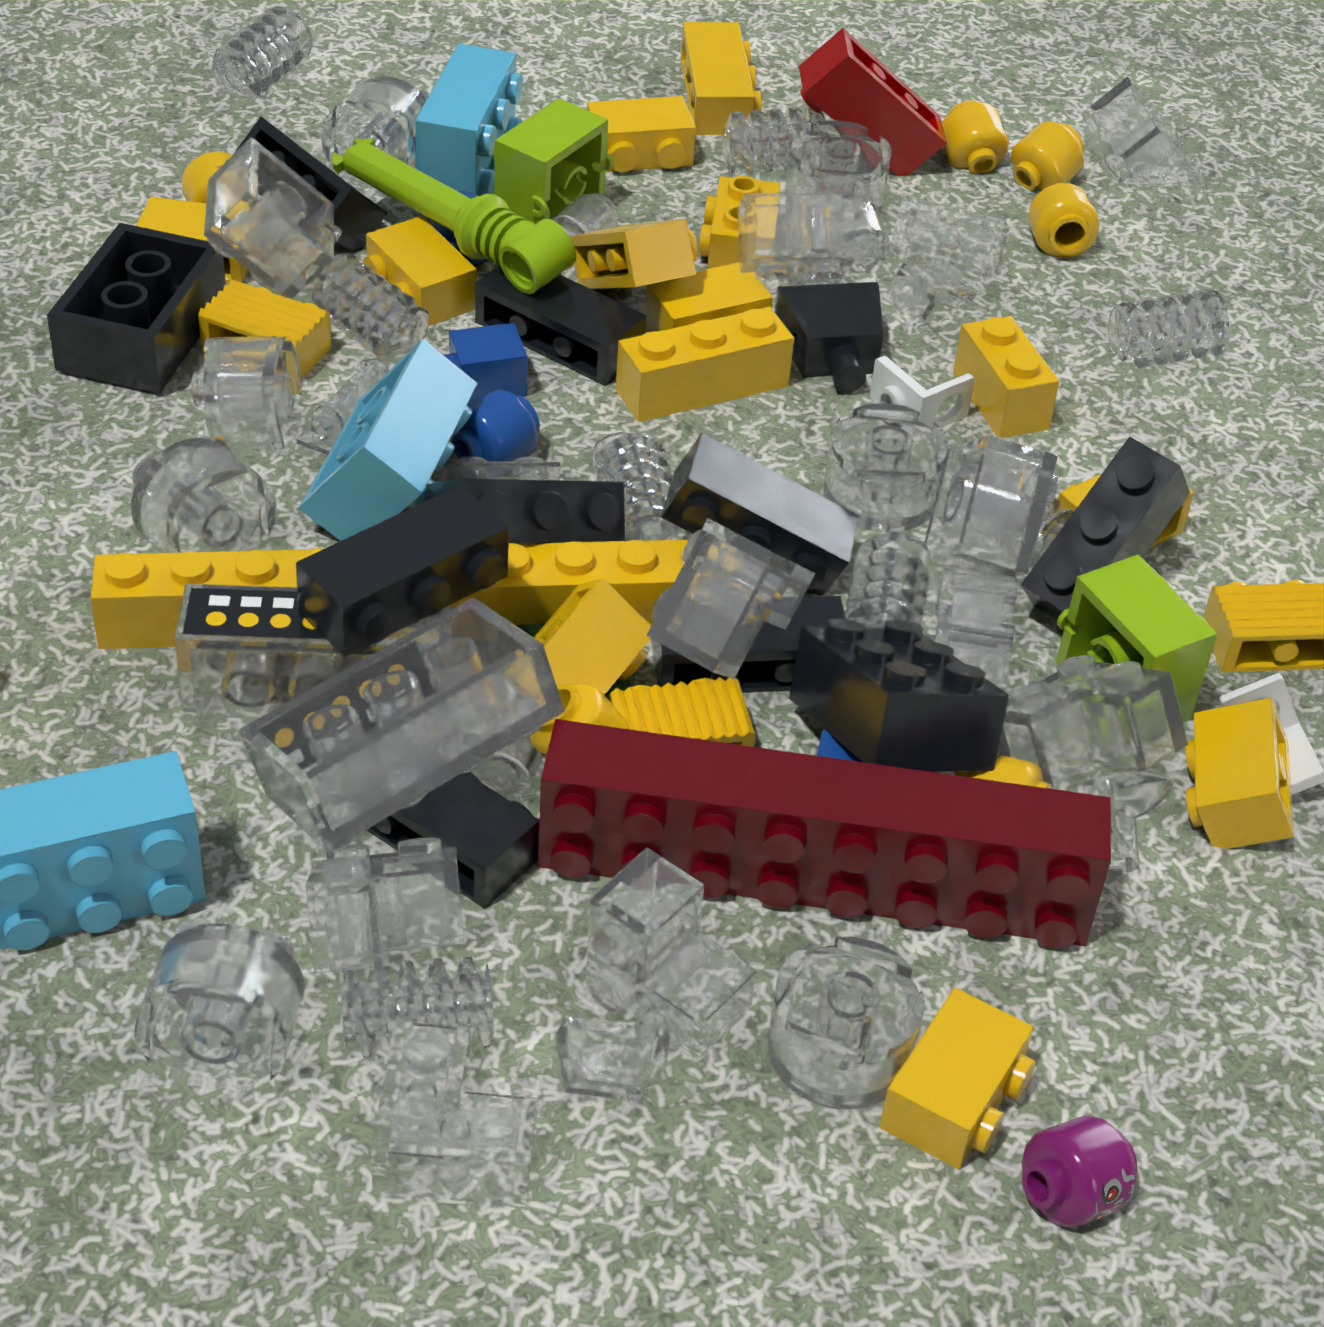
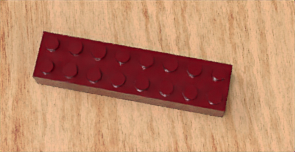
(827, 832)

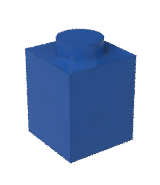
(491, 358)

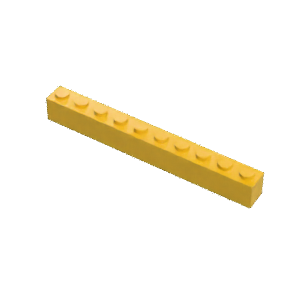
(141, 595)

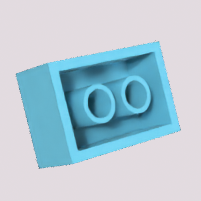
(466, 115)
(391, 444)
(97, 850)

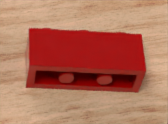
(860, 89)

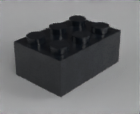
(135, 307)
(898, 696)

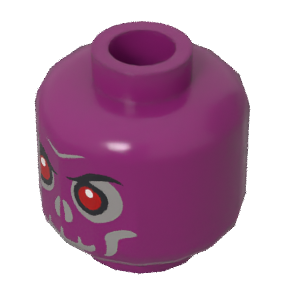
(1082, 1169)

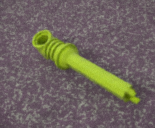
(482, 225)

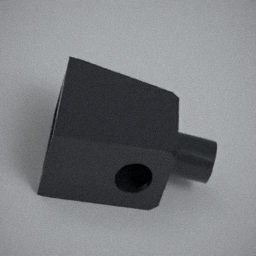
(833, 329)

